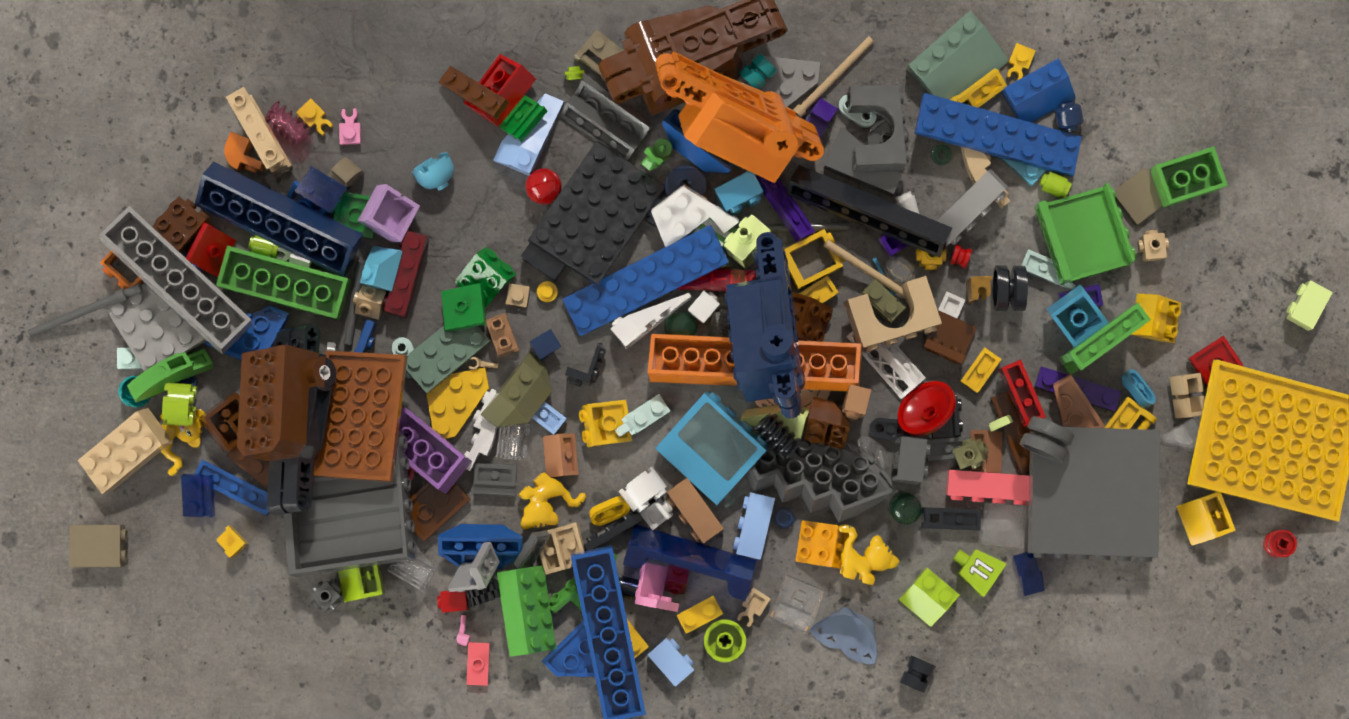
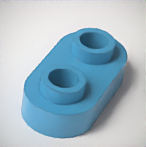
(1138, 388)

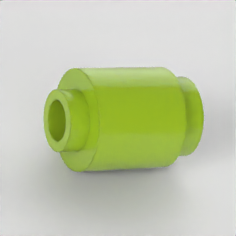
(1055, 184)
(263, 247)

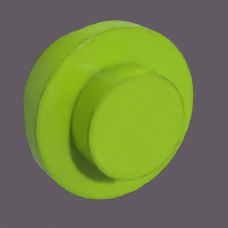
(574, 73)

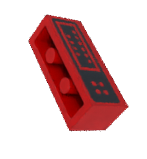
(1021, 392)

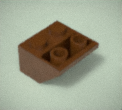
(826, 424)

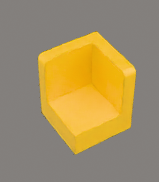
(232, 541)

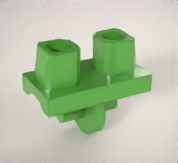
(657, 154)

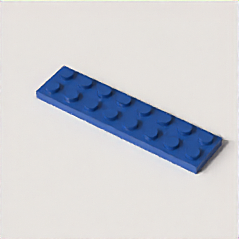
(997, 135)
(646, 280)

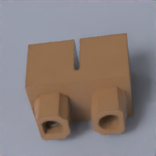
(502, 335)

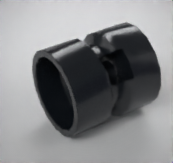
(917, 674)

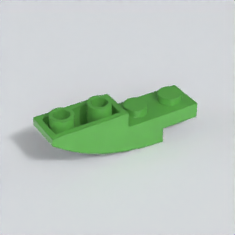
(168, 371)

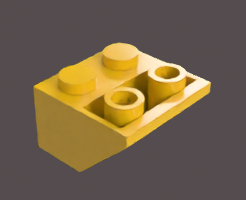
(1163, 315)
(1205, 518)

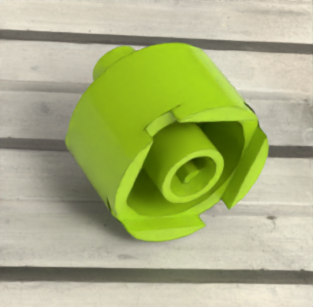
(178, 404)
(731, 650)

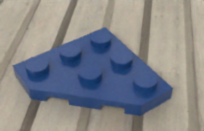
(261, 333)
(571, 655)

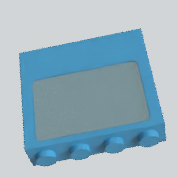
(712, 447)

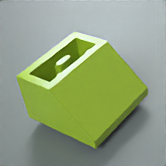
(361, 583)

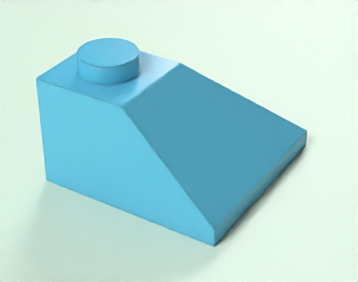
(381, 268)

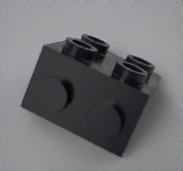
(578, 377)

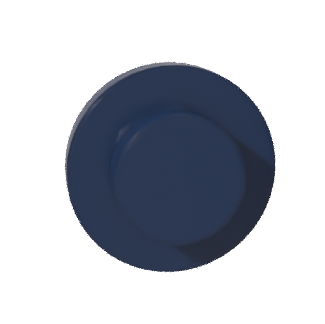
(784, 518)

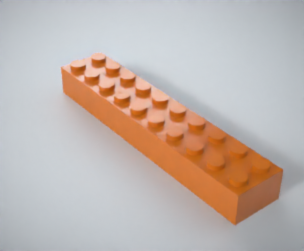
(709, 362)

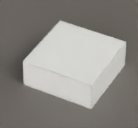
(951, 304)

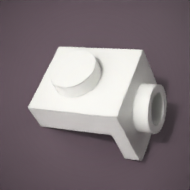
(657, 513)

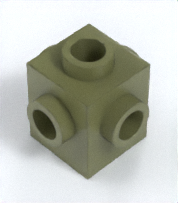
(971, 453)

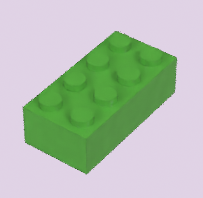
(526, 610)

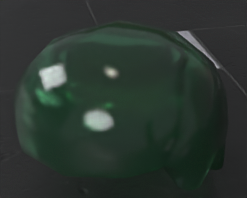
(680, 324)
(905, 508)

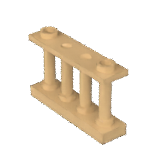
(258, 130)

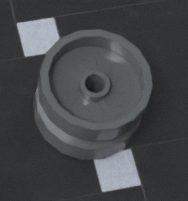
(1047, 439)

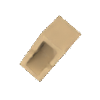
(1181, 387)

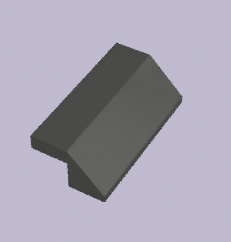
(604, 121)

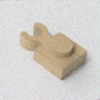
(755, 604)

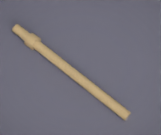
(801, 109)
(865, 268)

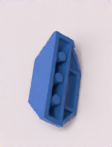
(701, 158)
(465, 540)

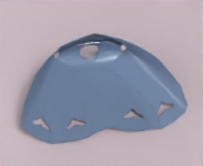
(848, 631)

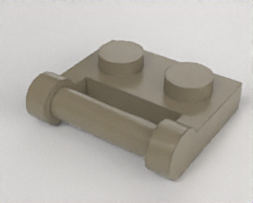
(601, 47)

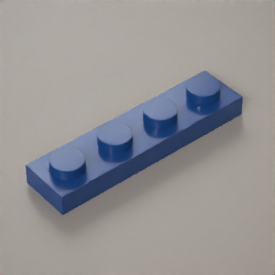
(235, 487)

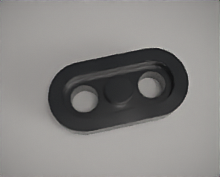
(889, 429)

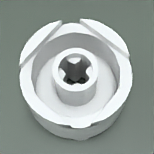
(643, 489)

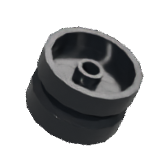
(1010, 288)

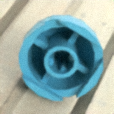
(434, 172)

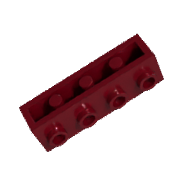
(401, 296)

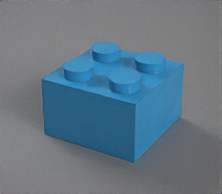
(739, 193)
(1077, 315)

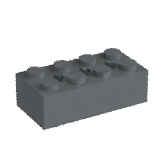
(909, 460)

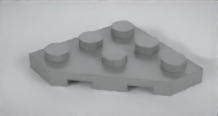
(792, 79)

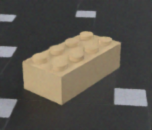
(125, 450)

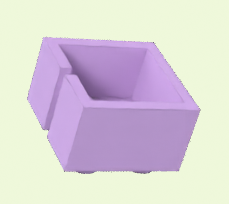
(388, 216)

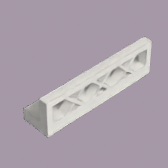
(902, 367)

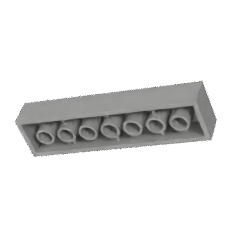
(175, 280)

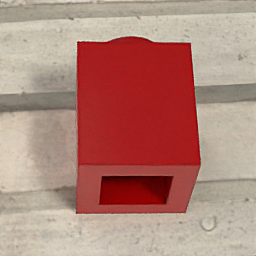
(452, 601)

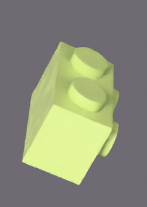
(1308, 305)

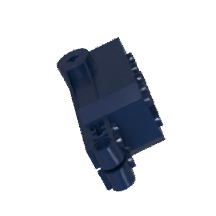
(766, 331)

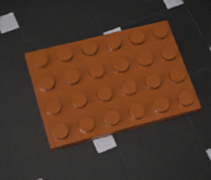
(363, 417)

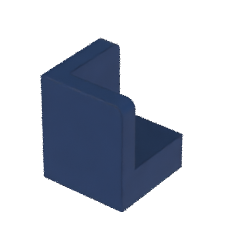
(545, 344)

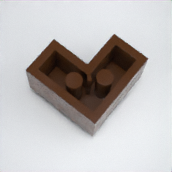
(220, 421)

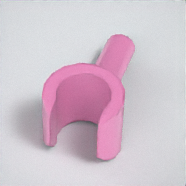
(462, 638)

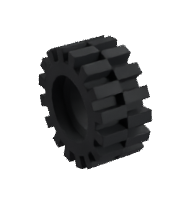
(484, 595)

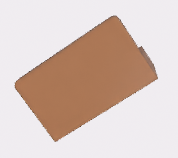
(994, 444)
(560, 455)

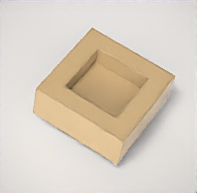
(518, 295)

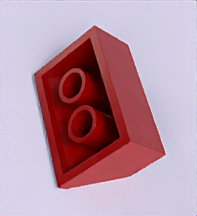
(507, 80)

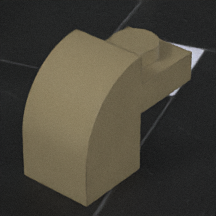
(346, 172)

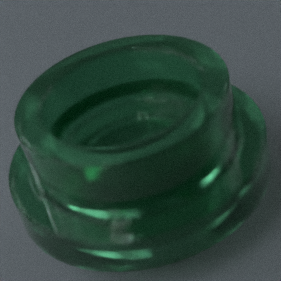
(941, 148)

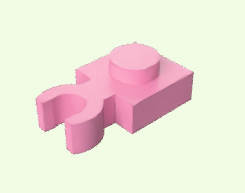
(350, 131)

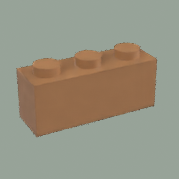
(694, 511)

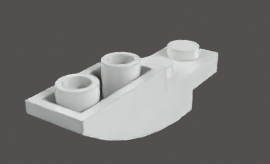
(485, 439)

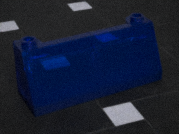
(692, 556)

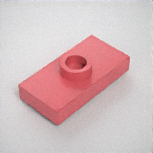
(478, 663)

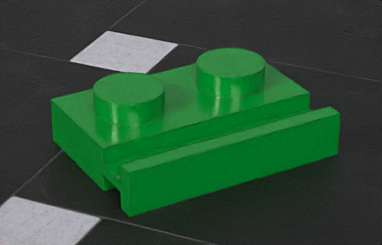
(523, 118)

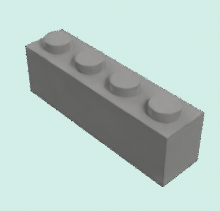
(972, 204)

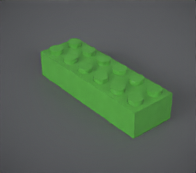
(283, 283)

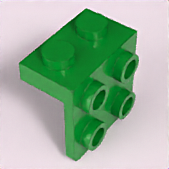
(487, 270)

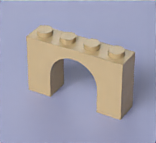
(871, 332)

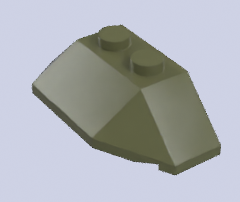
(520, 394)

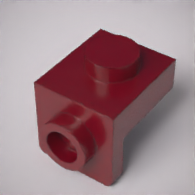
(676, 579)

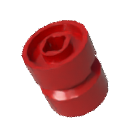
(1280, 543)

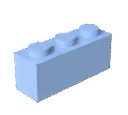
(754, 525)

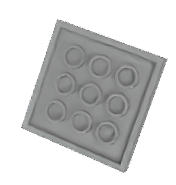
(152, 327)

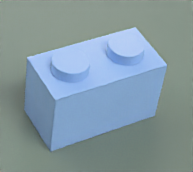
(671, 661)

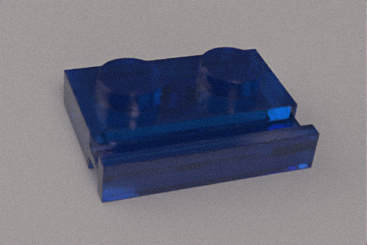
(321, 190)
(197, 495)

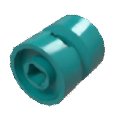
(758, 71)

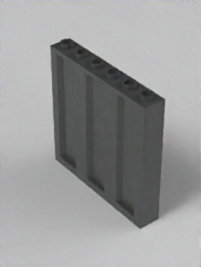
(353, 523)

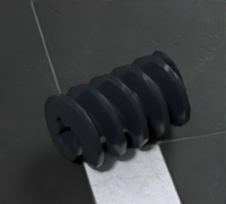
(778, 434)

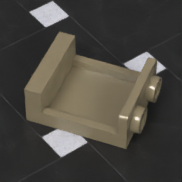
(97, 545)

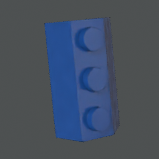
(1039, 92)

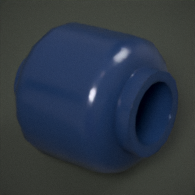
(1069, 115)

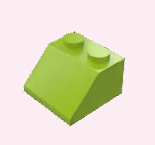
(929, 597)

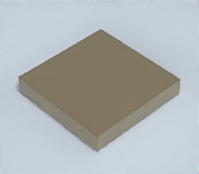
(1139, 196)

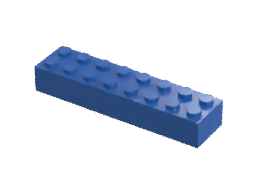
(608, 633)

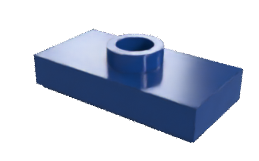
(366, 340)

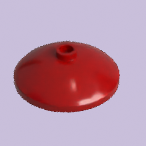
(926, 408)

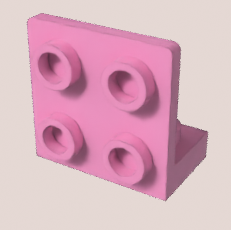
(652, 586)

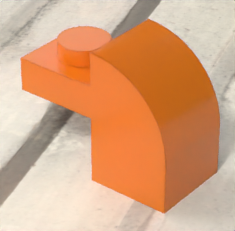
(237, 151)

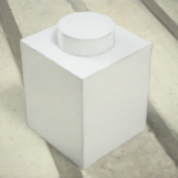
(704, 306)

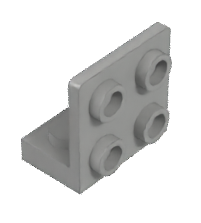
(476, 573)

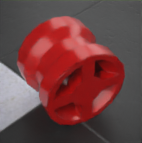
(960, 256)

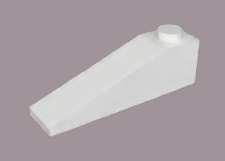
(637, 325)

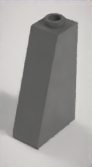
(841, 163)

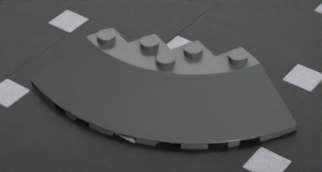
(823, 477)

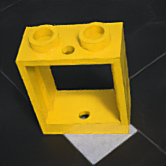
(793, 270)

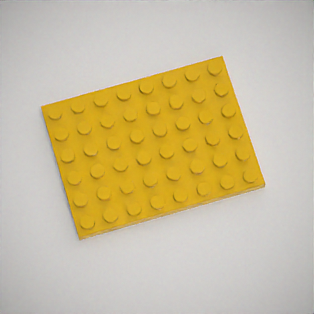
(1273, 441)

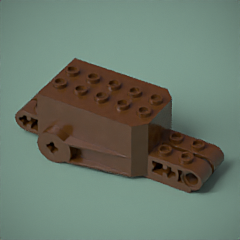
(700, 34)

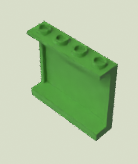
(1085, 234)
(1104, 339)

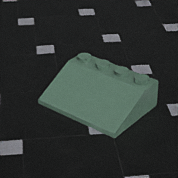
(957, 59)

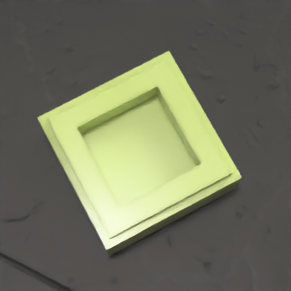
(1000, 422)

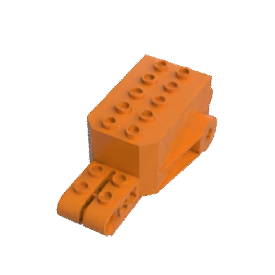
(737, 119)

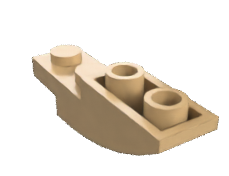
(976, 165)

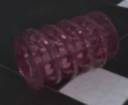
(286, 124)

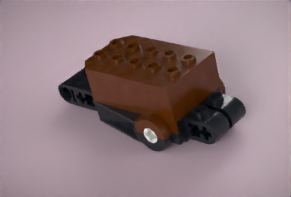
(286, 413)

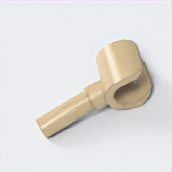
(483, 364)

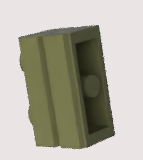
(883, 301)

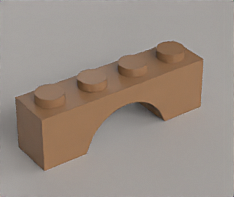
(855, 402)

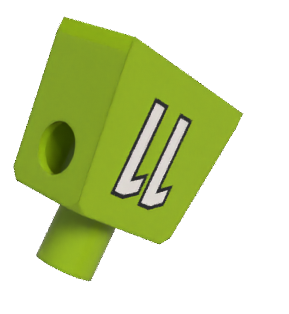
(979, 570)

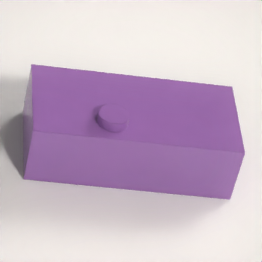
(431, 453)

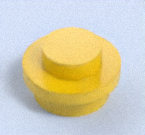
(547, 291)

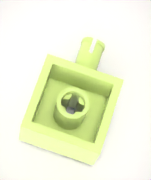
(742, 243)

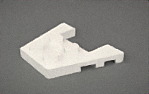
(684, 212)

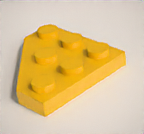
(456, 400)

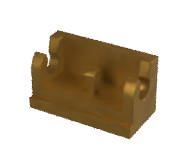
(978, 286)

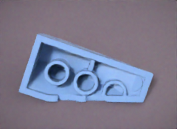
(525, 155)

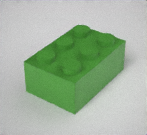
(1188, 177)

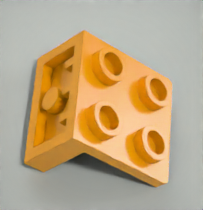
(820, 544)

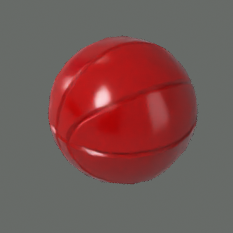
(543, 186)

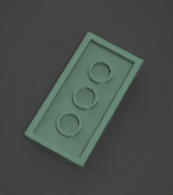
(443, 355)

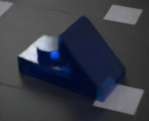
(1028, 573)

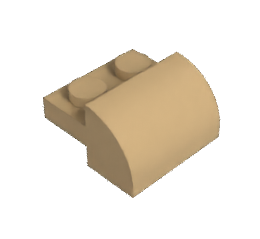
(560, 546)

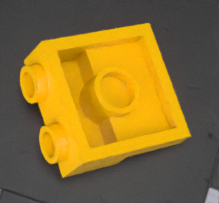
(602, 421)

